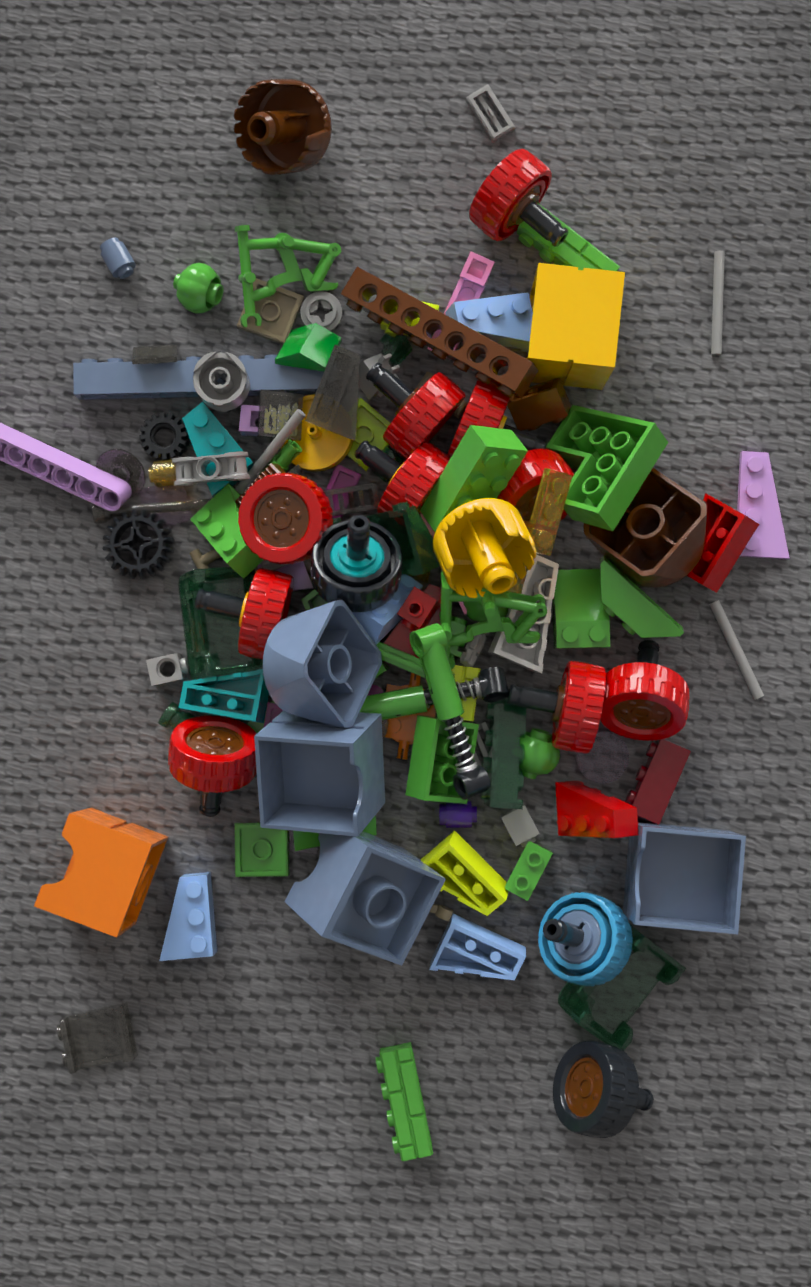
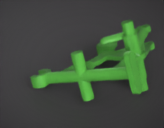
(285, 245)
(514, 632)

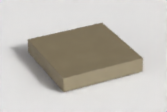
(277, 314)

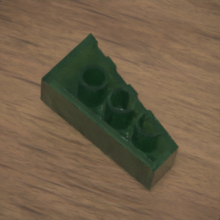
(504, 754)

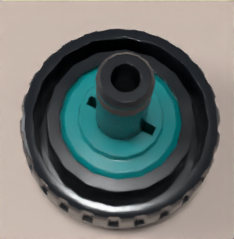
(357, 564)

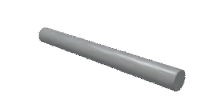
(717, 309)
(271, 450)
(736, 650)

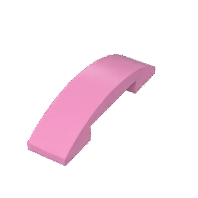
(471, 282)

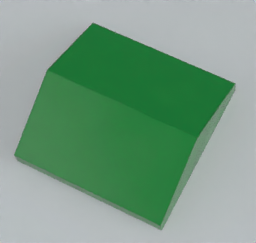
(308, 347)

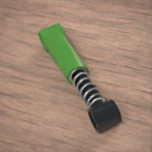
(430, 646)
(489, 686)

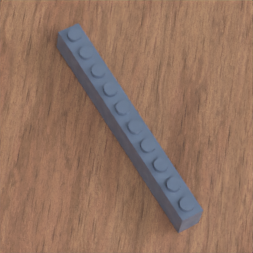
(175, 379)

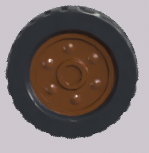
(597, 1090)

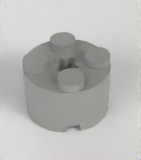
(228, 368)

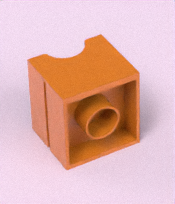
(106, 872)

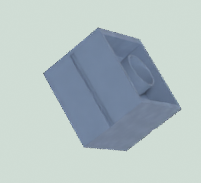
(320, 774)
(684, 878)
(367, 895)

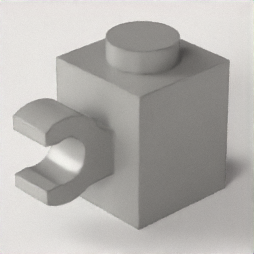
(367, 386)

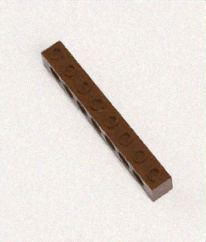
(365, 285)

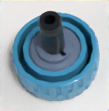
(585, 939)

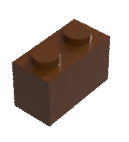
(540, 405)

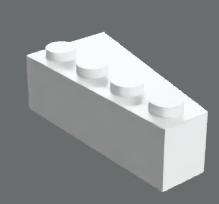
(539, 580)

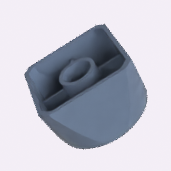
(321, 664)

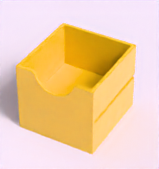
(575, 324)

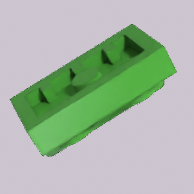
(528, 870)

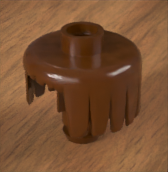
(282, 126)

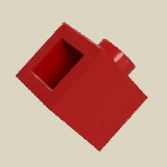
(418, 609)

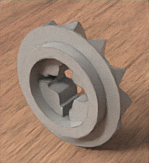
(328, 302)

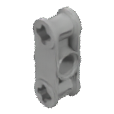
(229, 467)

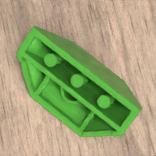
(633, 605)

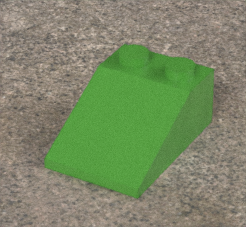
(578, 611)

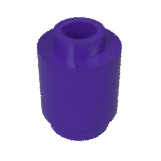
(457, 815)

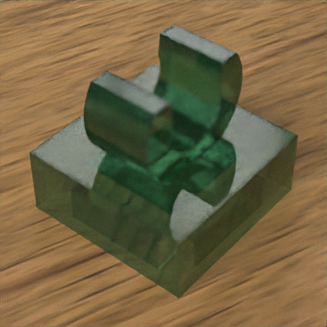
(398, 347)

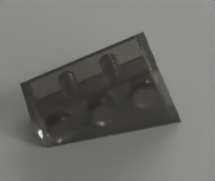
(338, 394)

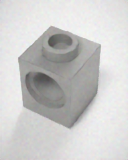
(156, 665)
(520, 826)

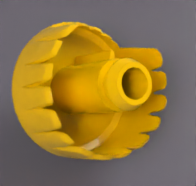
(479, 548)

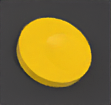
(319, 446)

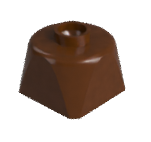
(657, 535)

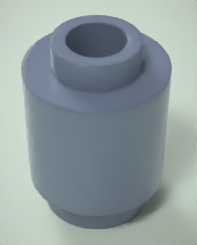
(117, 258)

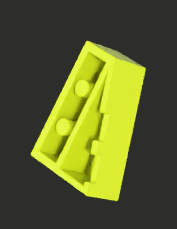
(467, 874)

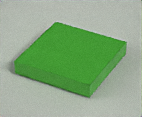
(261, 851)

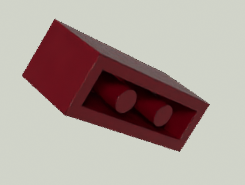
(657, 779)

